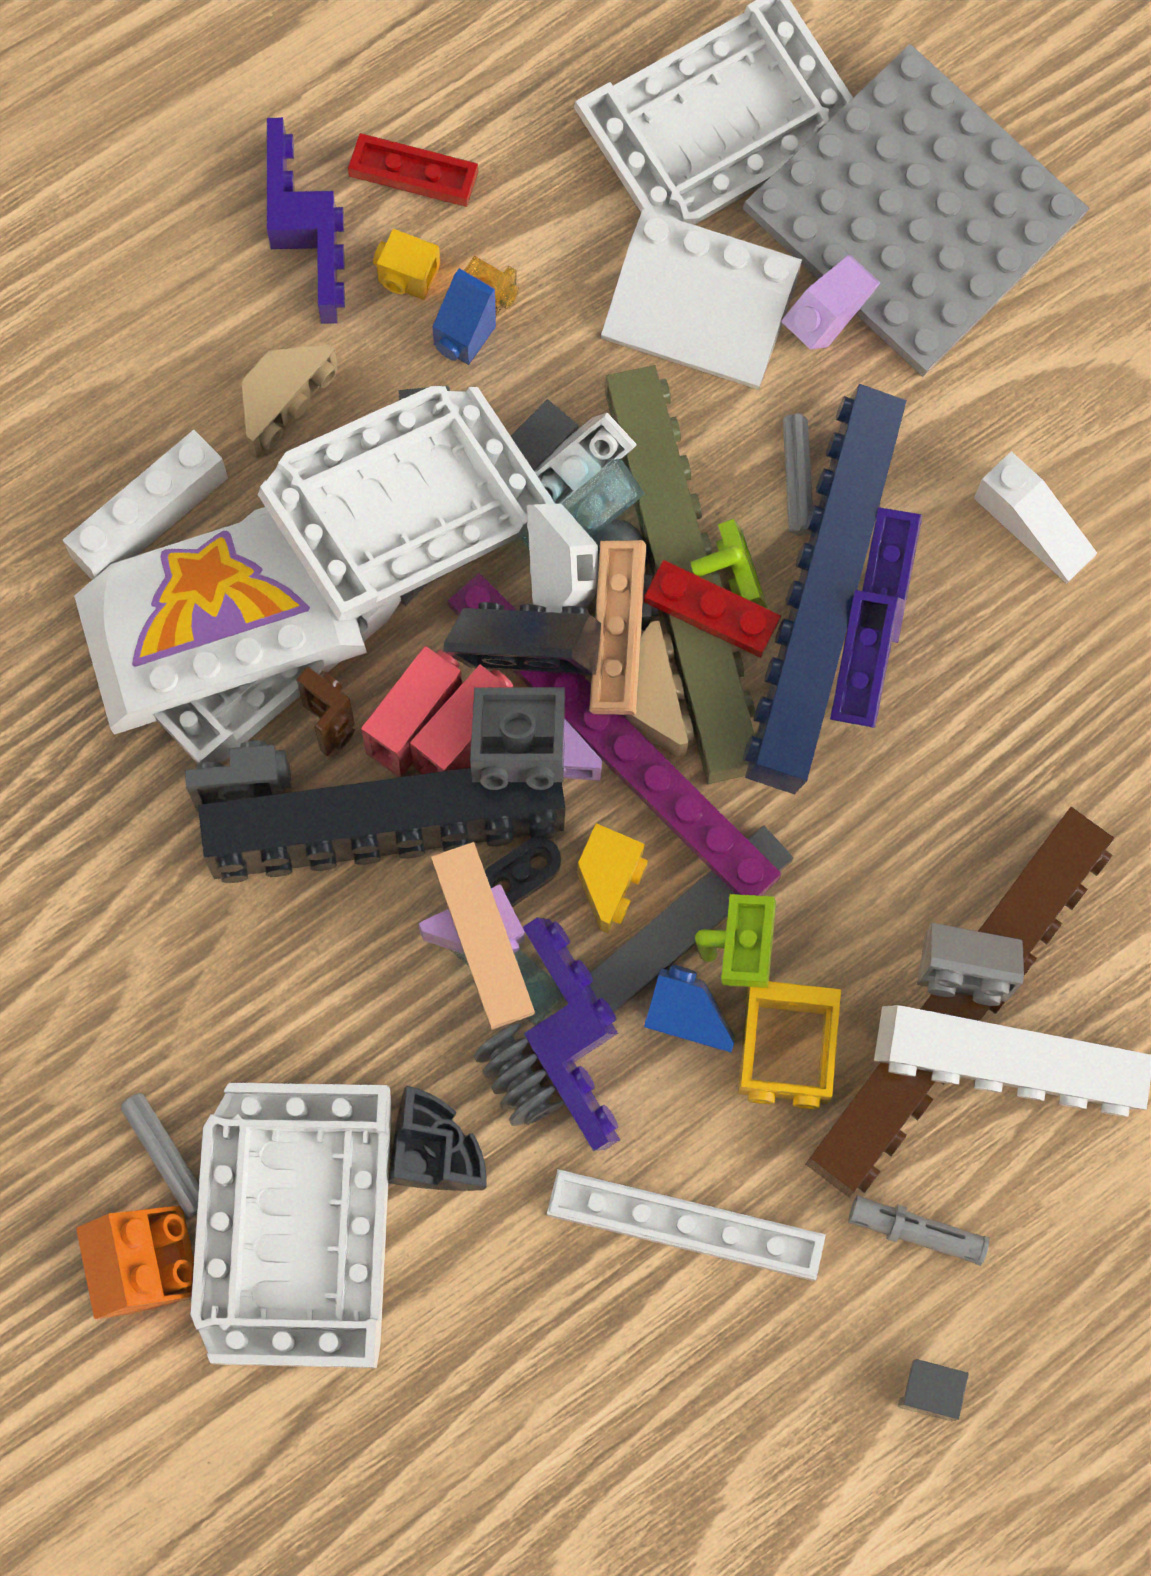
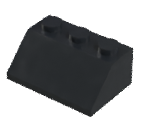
(526, 639)

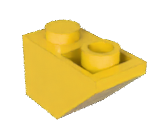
(606, 872)

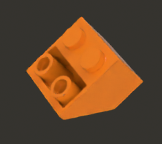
(136, 1260)

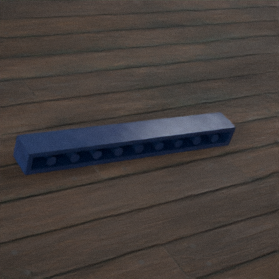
(825, 590)

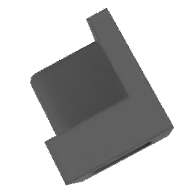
(934, 1390)

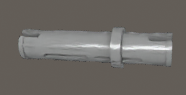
(909, 1227)

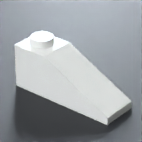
(1034, 516)

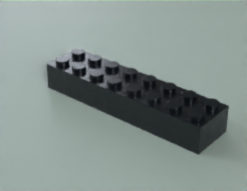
(371, 822)

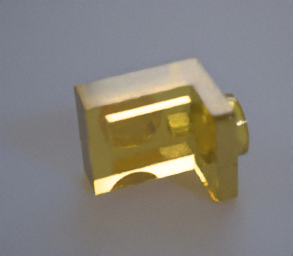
(503, 282)

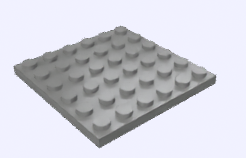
(923, 201)

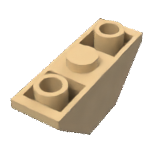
(282, 389)
(658, 693)

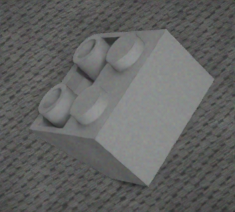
(971, 964)

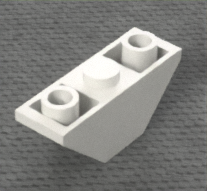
(583, 456)
(561, 559)

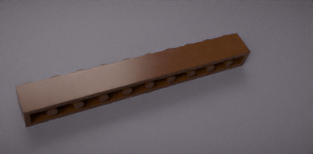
(1024, 913)

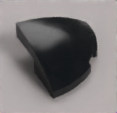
(431, 1147)

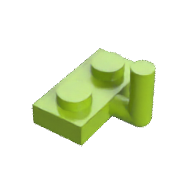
(733, 552)
(745, 941)

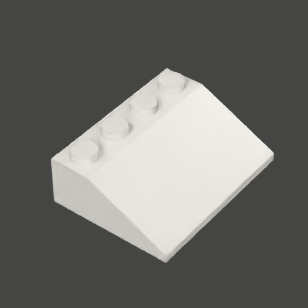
(701, 299)

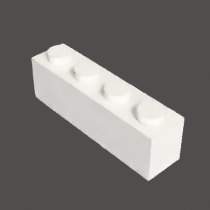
(147, 505)

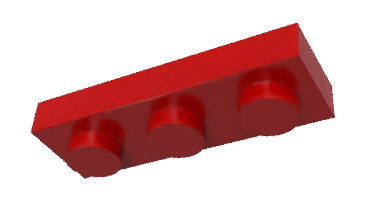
(413, 169)
(712, 608)

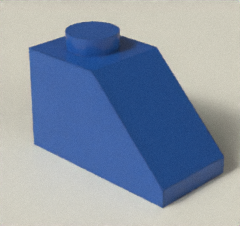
(464, 318)
(688, 1010)

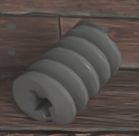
(516, 1077)

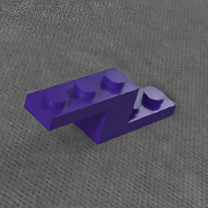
(304, 220)
(876, 617)
(572, 1033)

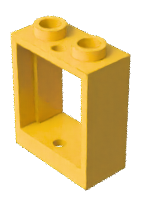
(800, 999)

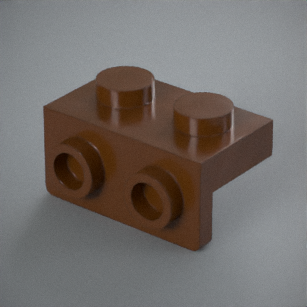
(324, 699)

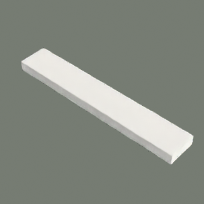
(686, 1225)

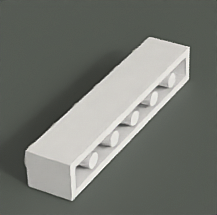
(1013, 1058)

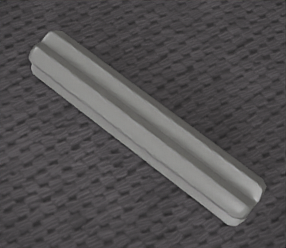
(797, 472)
(162, 1152)

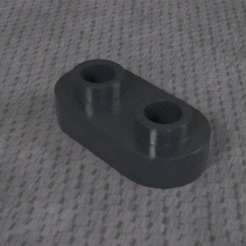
(519, 873)

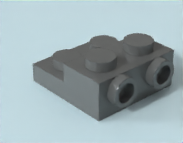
(518, 736)
(253, 772)

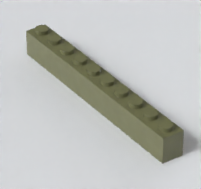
(671, 533)

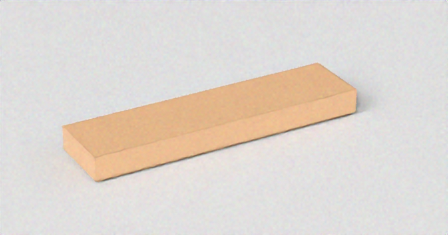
(620, 612)
(482, 935)

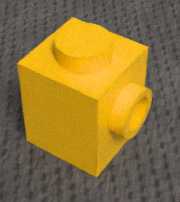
(407, 264)

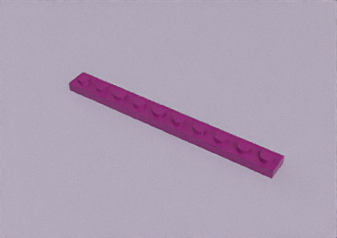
(646, 771)

